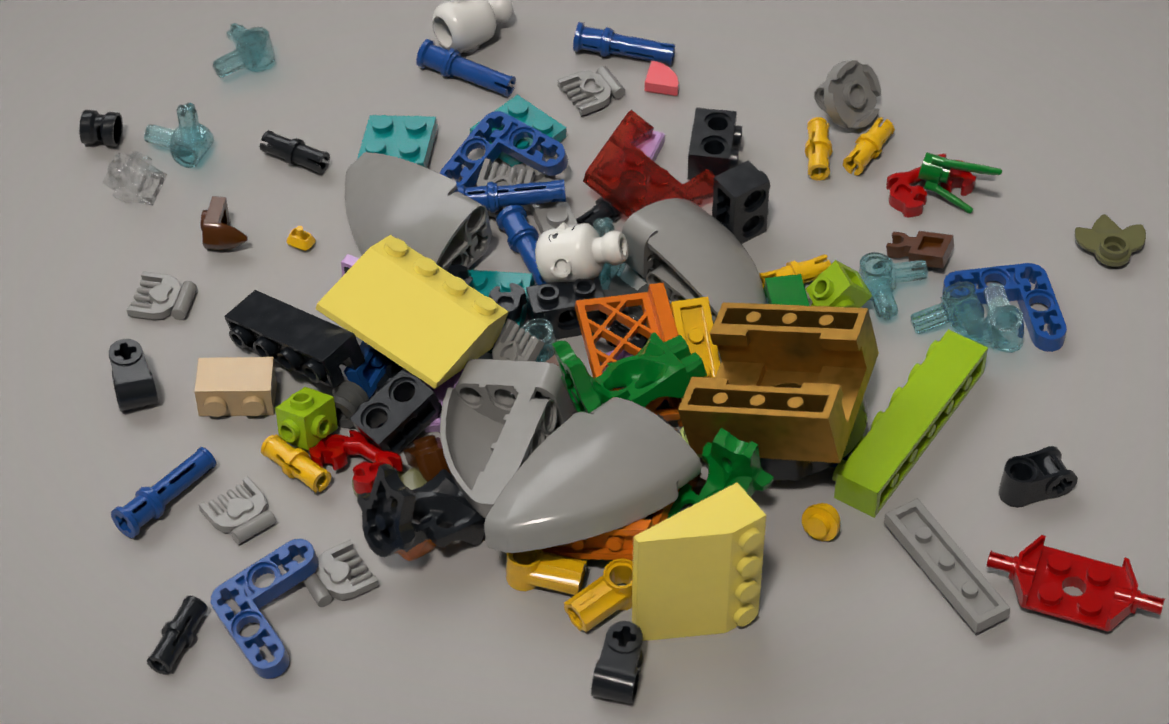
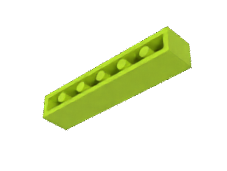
(909, 423)

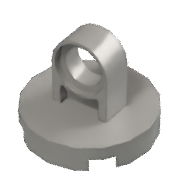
(849, 94)

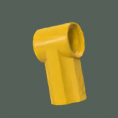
(545, 570)
(602, 596)

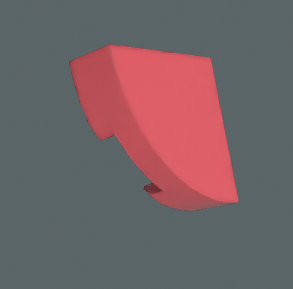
(661, 79)

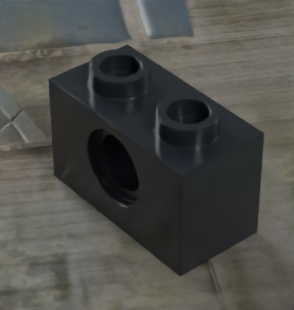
(557, 304)

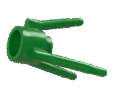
(938, 169)

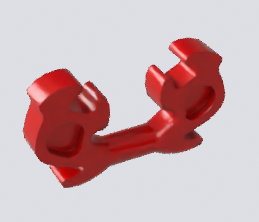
(911, 198)
(336, 448)

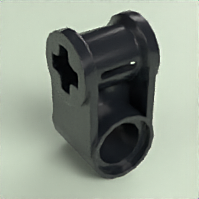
(131, 376)
(1035, 478)
(619, 663)

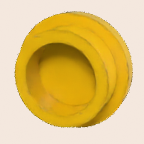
(821, 521)

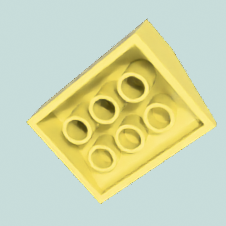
(414, 311)
(700, 568)

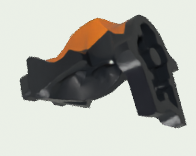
(436, 505)

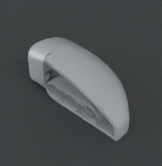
(416, 206)
(691, 254)
(498, 421)
(591, 479)

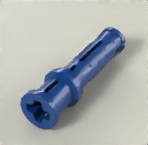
(609, 42)
(452, 64)
(521, 194)
(521, 236)
(151, 501)

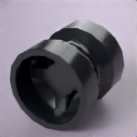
(100, 127)

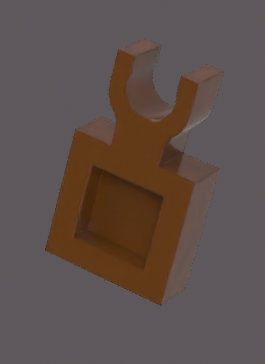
(926, 246)

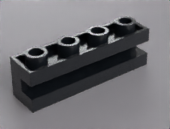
(293, 338)

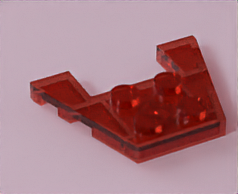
(633, 179)

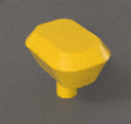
(300, 239)

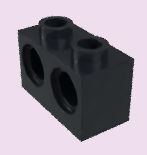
(713, 142)
(742, 201)
(402, 418)

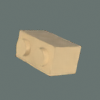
(235, 386)

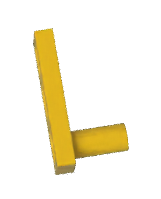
(694, 324)

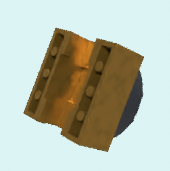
(786, 382)

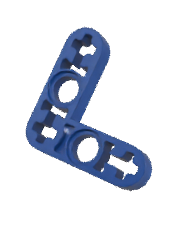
(504, 141)
(1018, 288)
(251, 598)

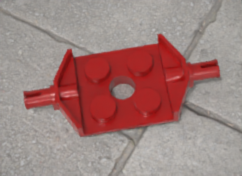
(1107, 589)

